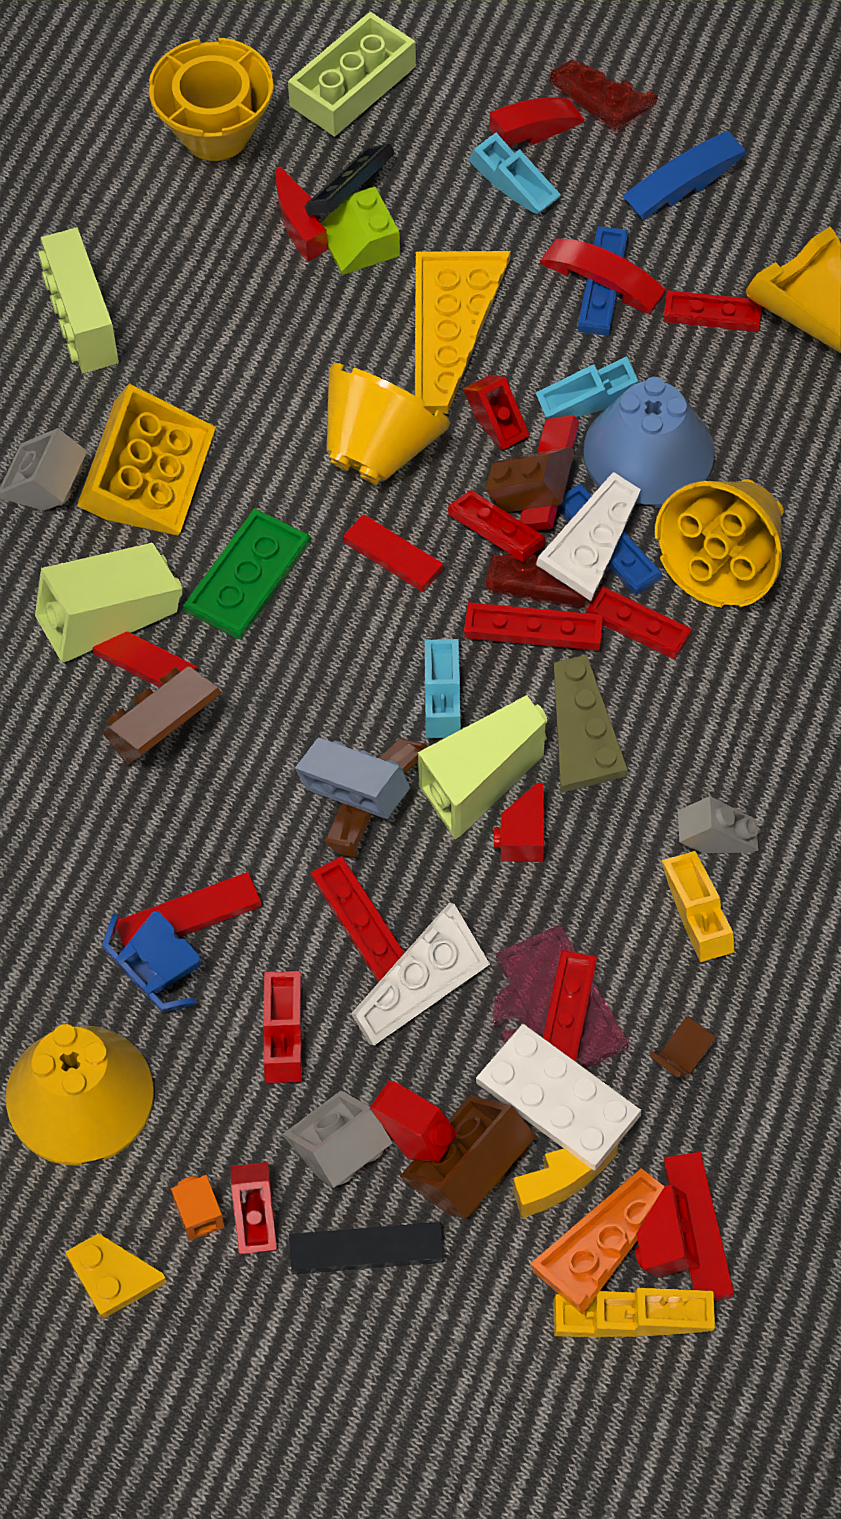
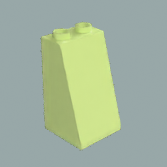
(104, 597)
(481, 763)

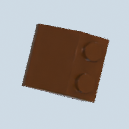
(530, 479)

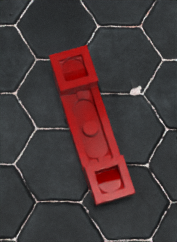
(607, 269)

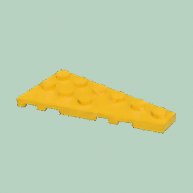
(450, 312)

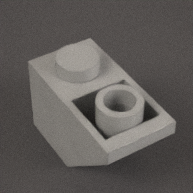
(717, 828)

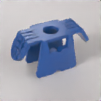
(154, 959)

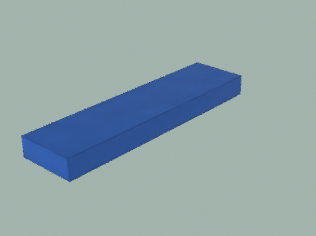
(598, 299)
(628, 559)

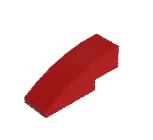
(534, 120)
(303, 230)
(282, 1027)

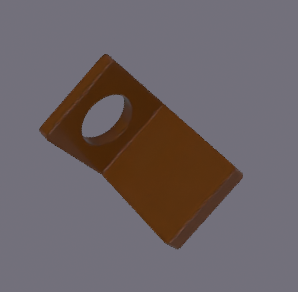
(685, 1048)

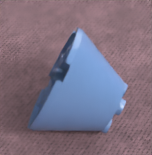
(650, 441)

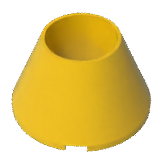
(211, 95)

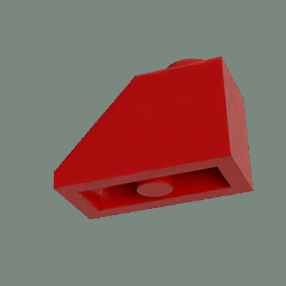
(496, 410)
(522, 828)
(413, 1123)
(253, 1208)
(667, 1236)

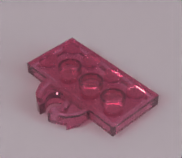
(531, 975)

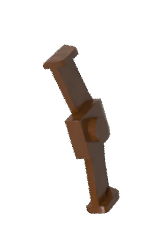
(350, 821)

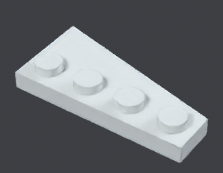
(588, 541)
(424, 974)

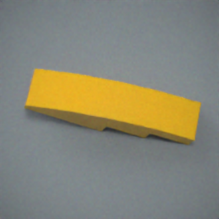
(637, 1314)

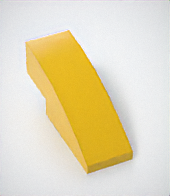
(699, 906)
(558, 1181)

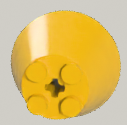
(376, 424)
(721, 541)
(79, 1095)

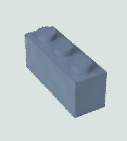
(353, 777)

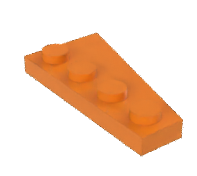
(598, 1243)

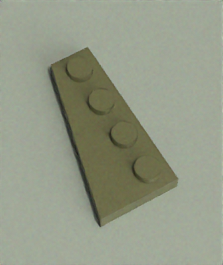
(585, 734)

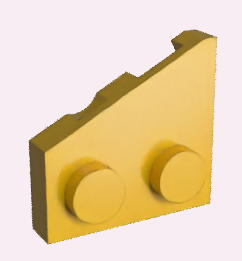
(112, 1274)

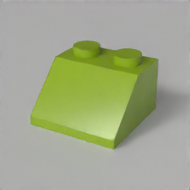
(361, 232)

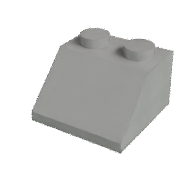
(43, 471)
(338, 1138)

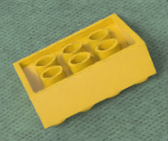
(146, 463)

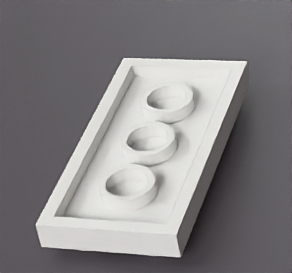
(558, 1097)

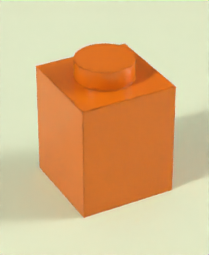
(197, 1207)

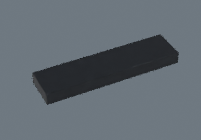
(349, 179)
(366, 1248)

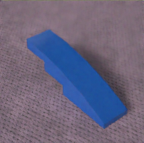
(684, 173)

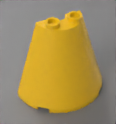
(806, 289)

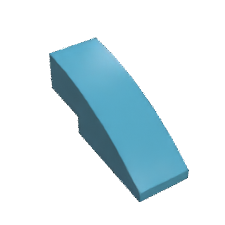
(513, 174)
(587, 390)
(442, 688)

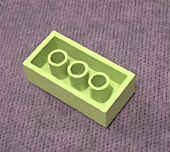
(352, 73)
(77, 300)

